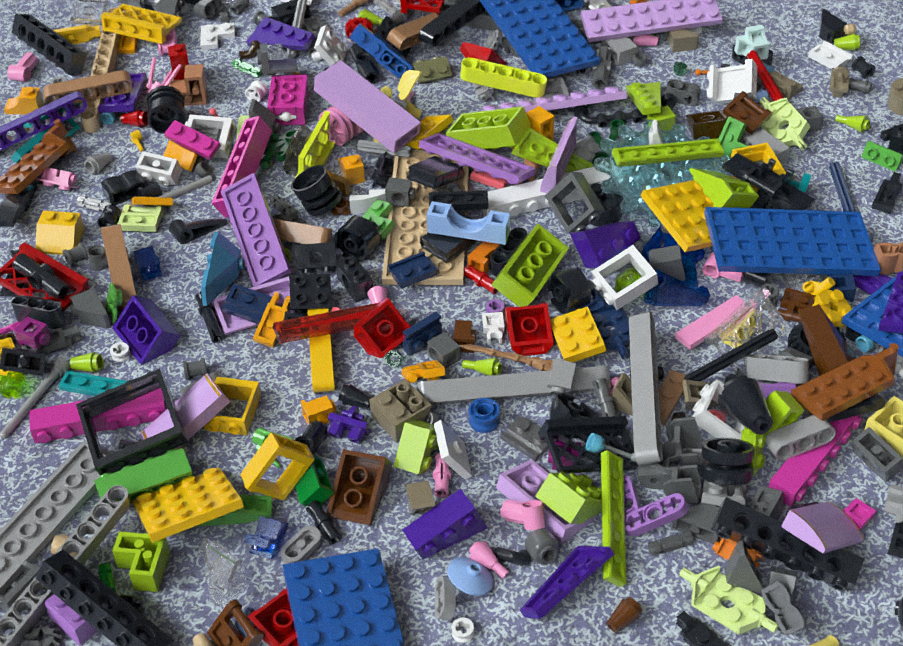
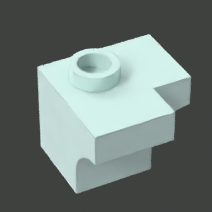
(753, 40)

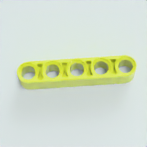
(503, 77)

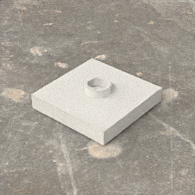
(452, 449)

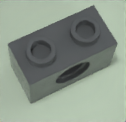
(877, 454)

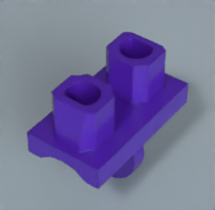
(351, 421)

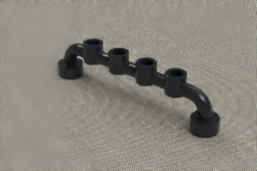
(602, 119)

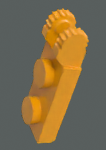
(273, 313)

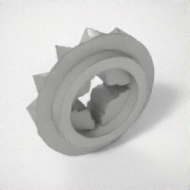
(493, 40)

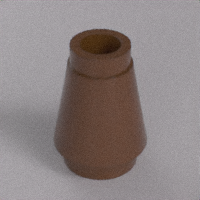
(624, 614)

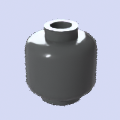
(542, 546)

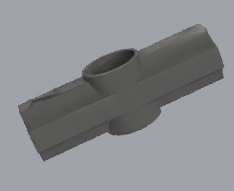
(602, 71)

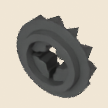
(52, 633)

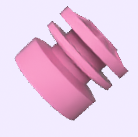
(341, 127)

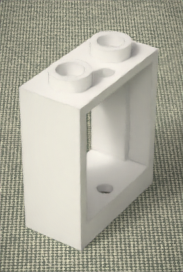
(227, 133)
(631, 292)
(710, 422)

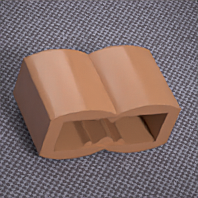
(889, 257)

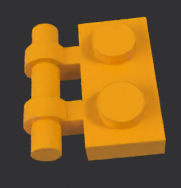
(430, 369)

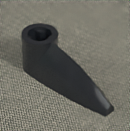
(190, 231)

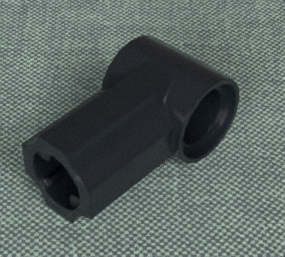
(313, 435)

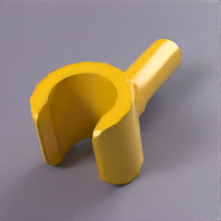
(136, 137)

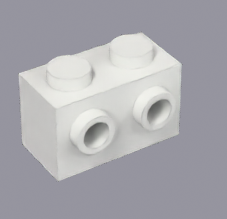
(158, 169)

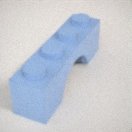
(446, 221)

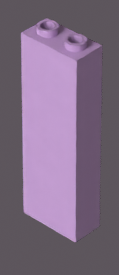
(367, 106)

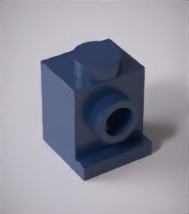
(845, 284)

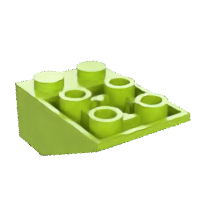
(724, 189)
(571, 496)

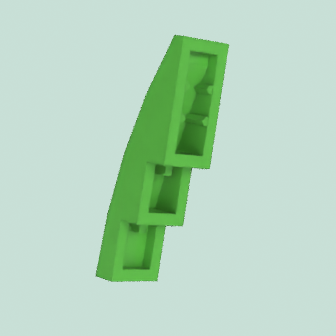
(253, 508)

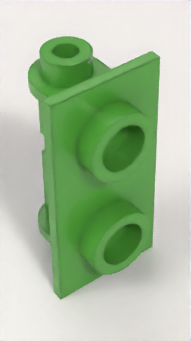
(882, 156)

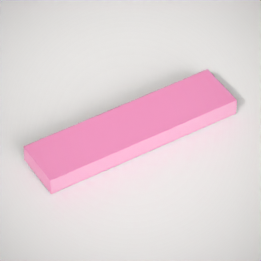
(696, 331)

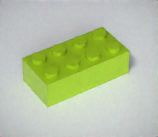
(491, 127)
(530, 266)

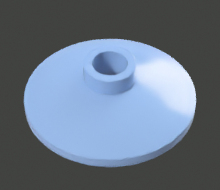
(470, 576)

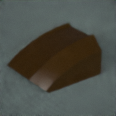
(706, 124)

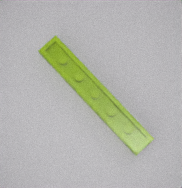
(667, 152)
(613, 517)

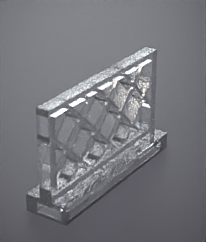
(742, 315)

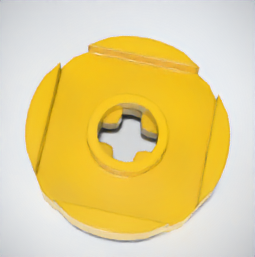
(835, 300)

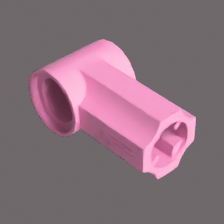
(23, 68)
(710, 268)
(527, 513)

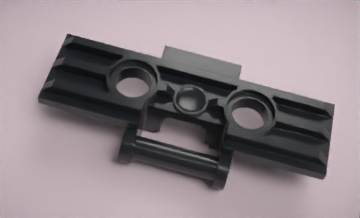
(769, 181)

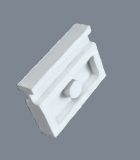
(830, 55)

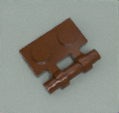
(793, 301)

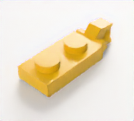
(79, 34)

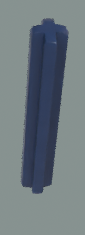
(841, 187)

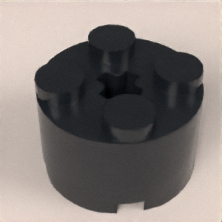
(611, 204)
(357, 238)
(570, 290)

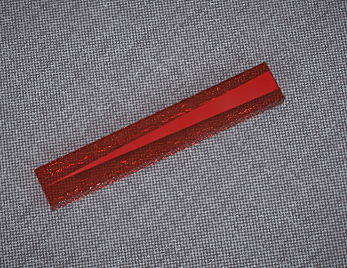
(320, 324)

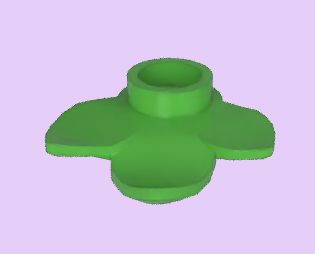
(113, 299)

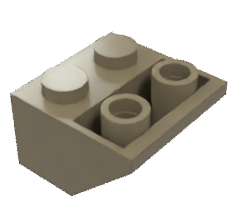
(398, 405)

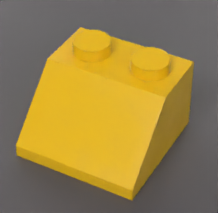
(58, 231)

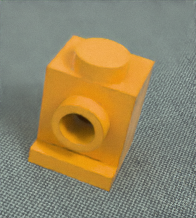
(318, 409)

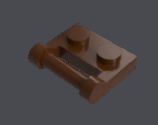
(741, 112)
(225, 633)

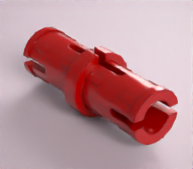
(480, 278)

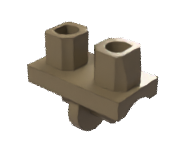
(839, 81)

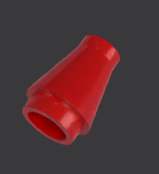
(136, 118)

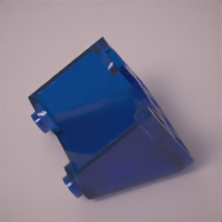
(669, 289)

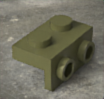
(433, 69)

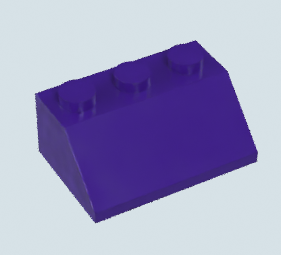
(145, 329)

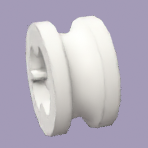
(120, 357)
(467, 625)

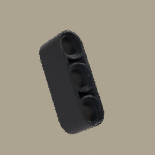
(504, 252)
(39, 309)

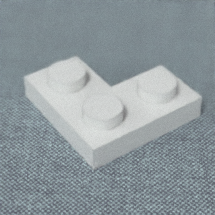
(211, 34)

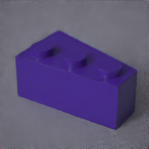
(604, 242)
(444, 525)

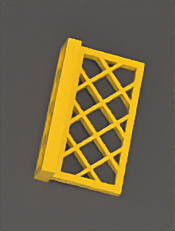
(137, 27)

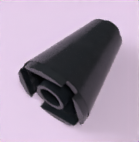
(746, 404)

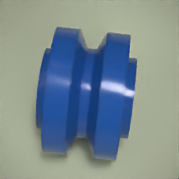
(484, 415)

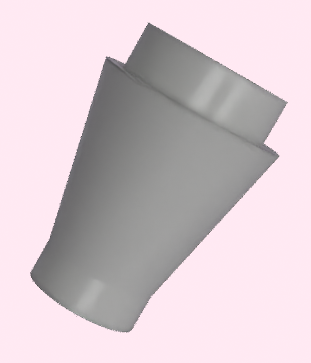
(96, 163)

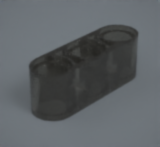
(295, 147)

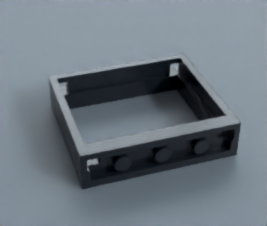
(141, 450)

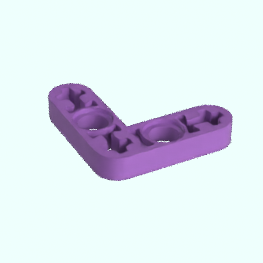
(637, 512)

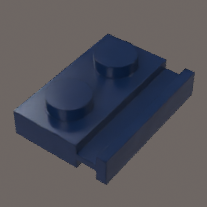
(412, 270)
(246, 303)
(421, 332)

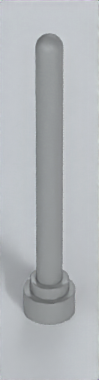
(58, 368)

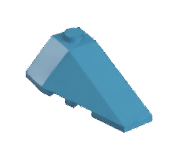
(222, 268)

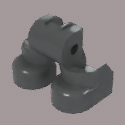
(686, 446)

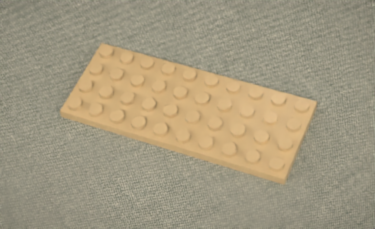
(412, 225)

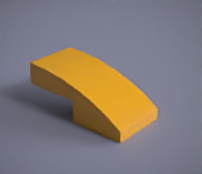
(184, 156)

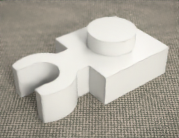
(493, 326)

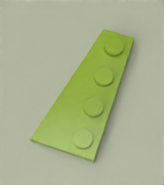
(645, 96)
(541, 150)

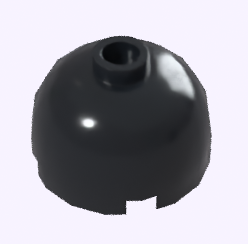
(564, 407)

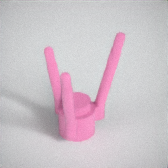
(167, 80)

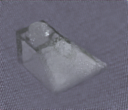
(88, 12)
(223, 573)

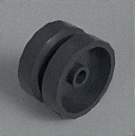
(727, 461)

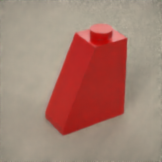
(178, 56)

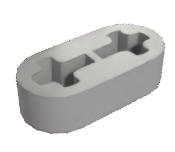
(444, 598)

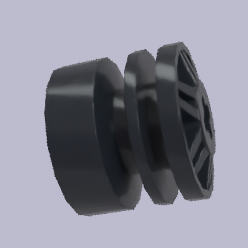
(165, 106)
(316, 190)

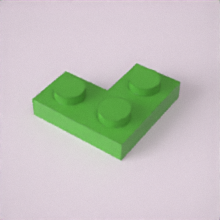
(731, 135)
(378, 214)

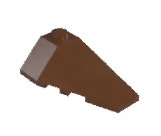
(824, 340)

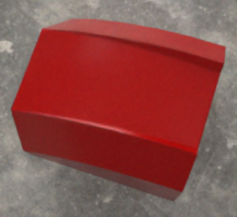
(481, 53)
(381, 329)
(529, 329)
(276, 621)

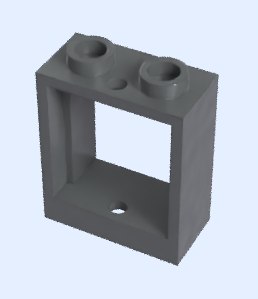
(562, 189)

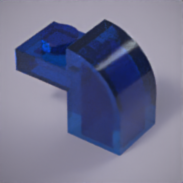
(147, 263)
(267, 537)

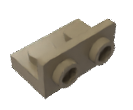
(787, 87)

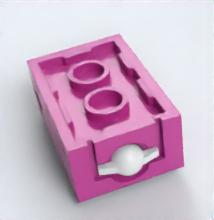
(289, 98)

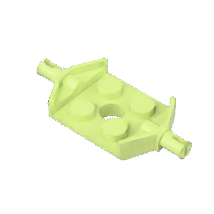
(785, 114)
(711, 589)

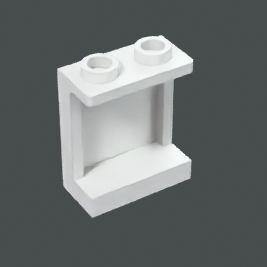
(728, 80)

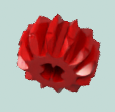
(353, 23)

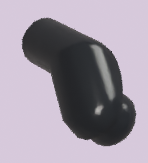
(518, 558)

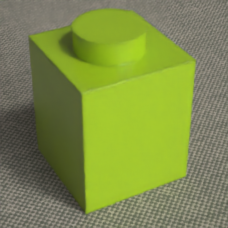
(665, 119)

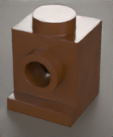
(464, 334)

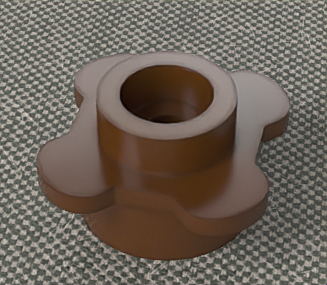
(342, 207)

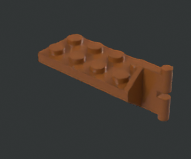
(52, 147)
(848, 383)

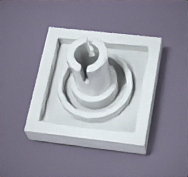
(328, 47)

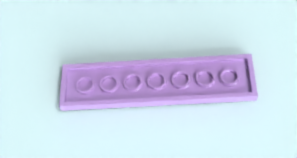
(649, 18)
(562, 101)

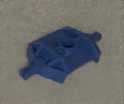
(607, 315)

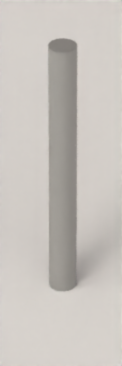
(187, 188)

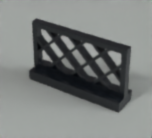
(581, 428)

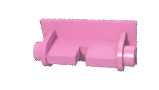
(65, 179)

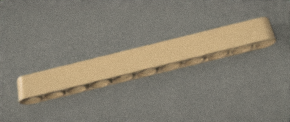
(103, 63)

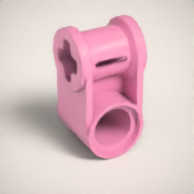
(171, 39)

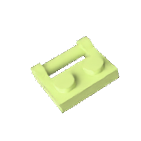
(140, 218)

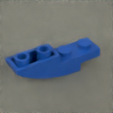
(381, 50)

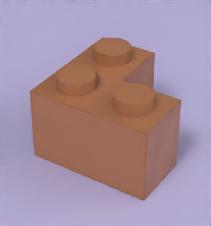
(193, 86)

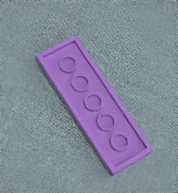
(478, 158)
(255, 231)

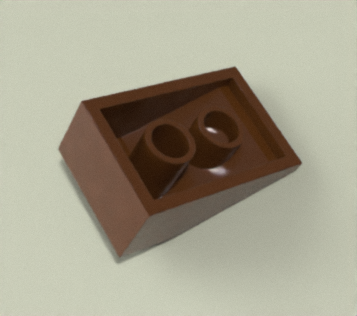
(359, 486)

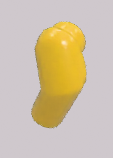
(814, 287)

